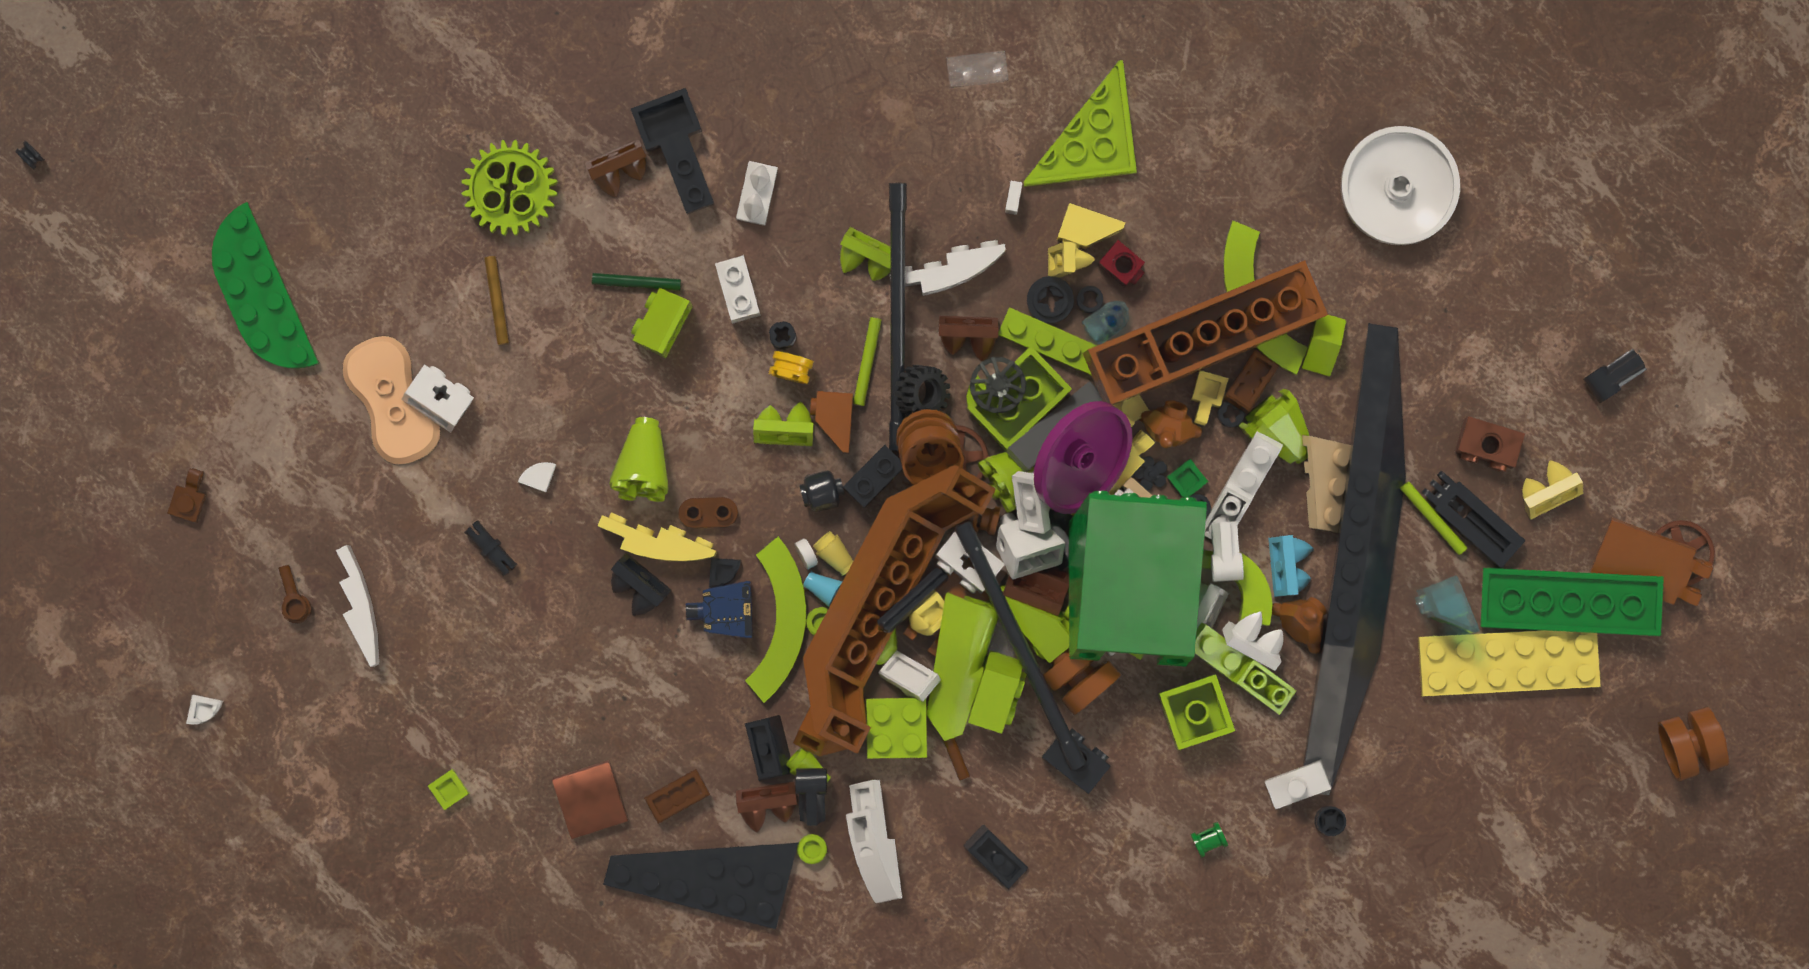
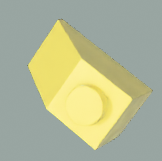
(1087, 227)

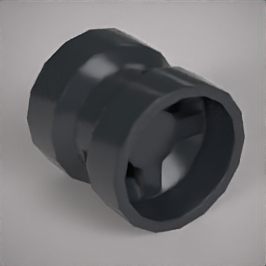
(1334, 823)

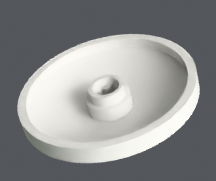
(1400, 185)

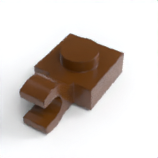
(187, 500)

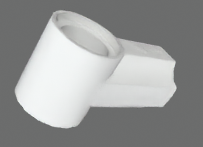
(1226, 559)

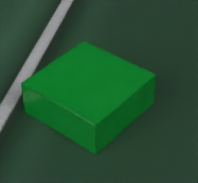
(1187, 479)

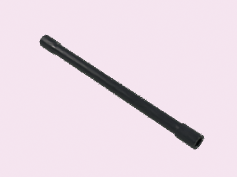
(897, 209)
(1067, 744)

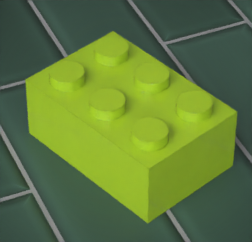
(1042, 393)

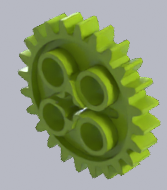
(536, 190)

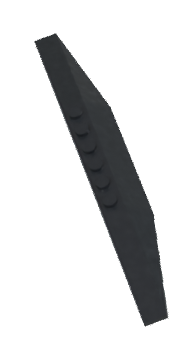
(1362, 554)

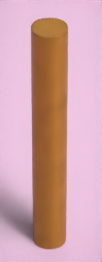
(496, 300)

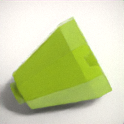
(1281, 421)

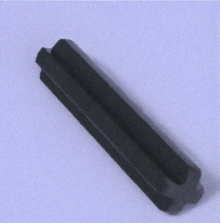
(912, 600)

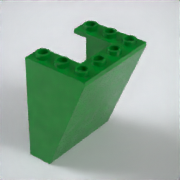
(1135, 576)

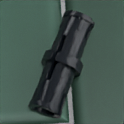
(490, 548)

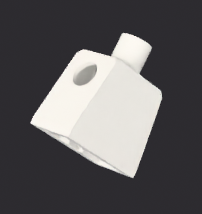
(1025, 550)

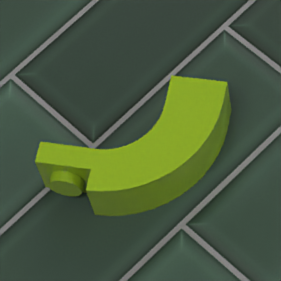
(1253, 589)

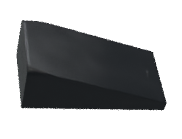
(995, 856)

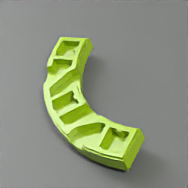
(1240, 271)
(789, 620)

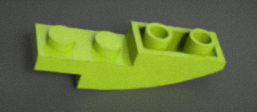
(1242, 669)

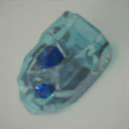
(1106, 321)

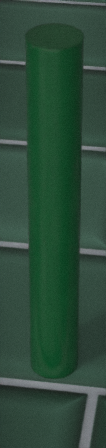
(636, 281)

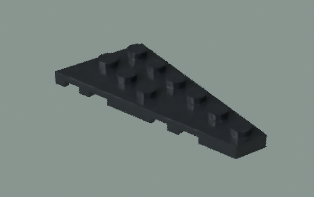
(726, 881)

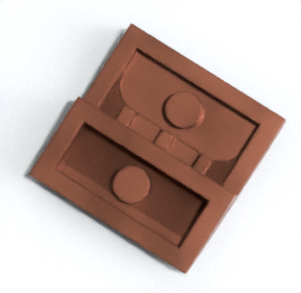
(1040, 589)
(590, 799)

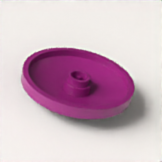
(1082, 456)

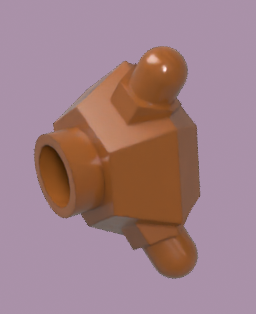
(1170, 424)
(1303, 621)

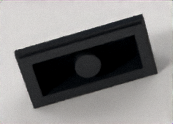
(768, 747)

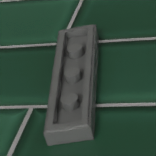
(1027, 447)

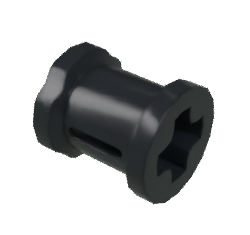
(783, 345)

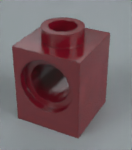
(1119, 251)

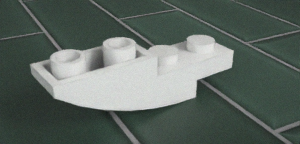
(960, 267)
(1244, 481)
(872, 849)

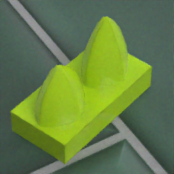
(857, 247)
(795, 431)

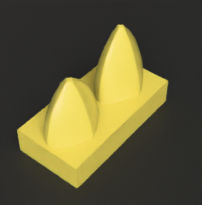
(1065, 259)
(1563, 488)

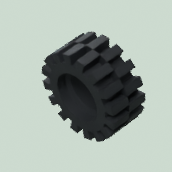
(910, 387)

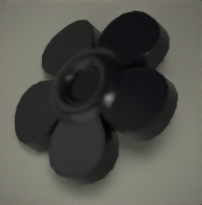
(1151, 473)

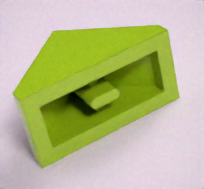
(1324, 345)

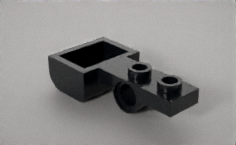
(668, 125)

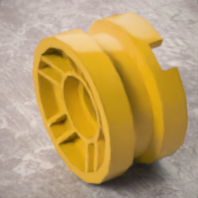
(791, 367)

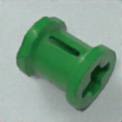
(1209, 839)

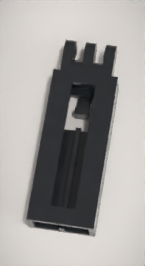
(1481, 525)

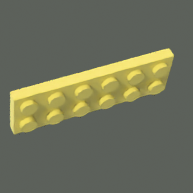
(1508, 662)

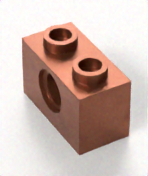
(1507, 444)

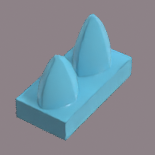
(1284, 555)

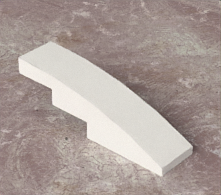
(361, 617)

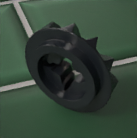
(1058, 288)

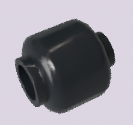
(821, 491)

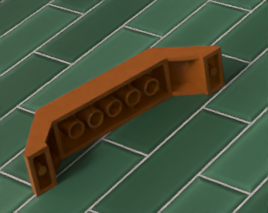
(879, 577)

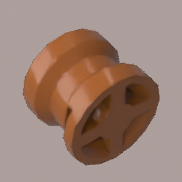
(988, 521)

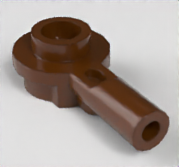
(295, 607)

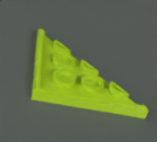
(1095, 141)

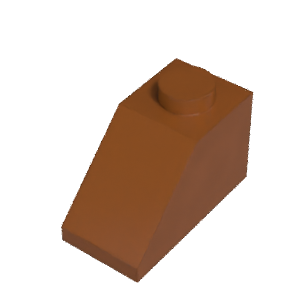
(834, 416)

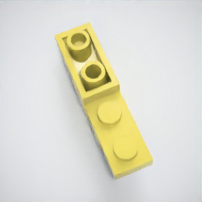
(668, 545)

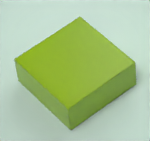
(448, 789)

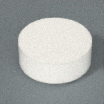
(806, 553)

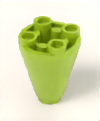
(641, 463)
(999, 471)

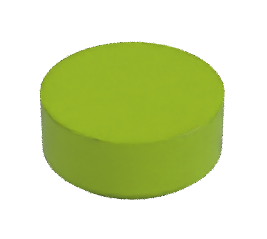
(815, 618)
(812, 849)

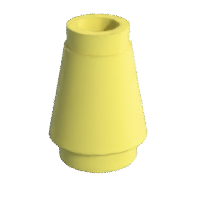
(833, 552)

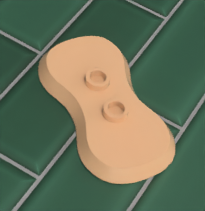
(379, 376)

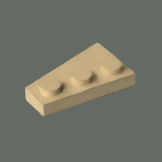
(1327, 473)

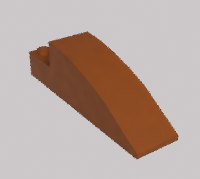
(1205, 334)

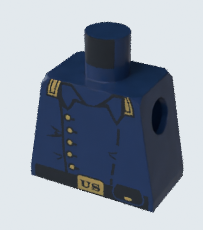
(725, 610)

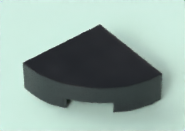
(722, 571)

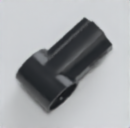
(1610, 378)
(811, 788)

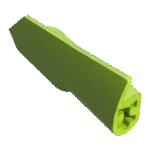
(959, 661)

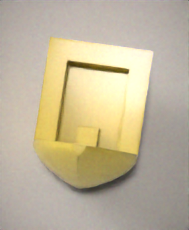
(928, 615)

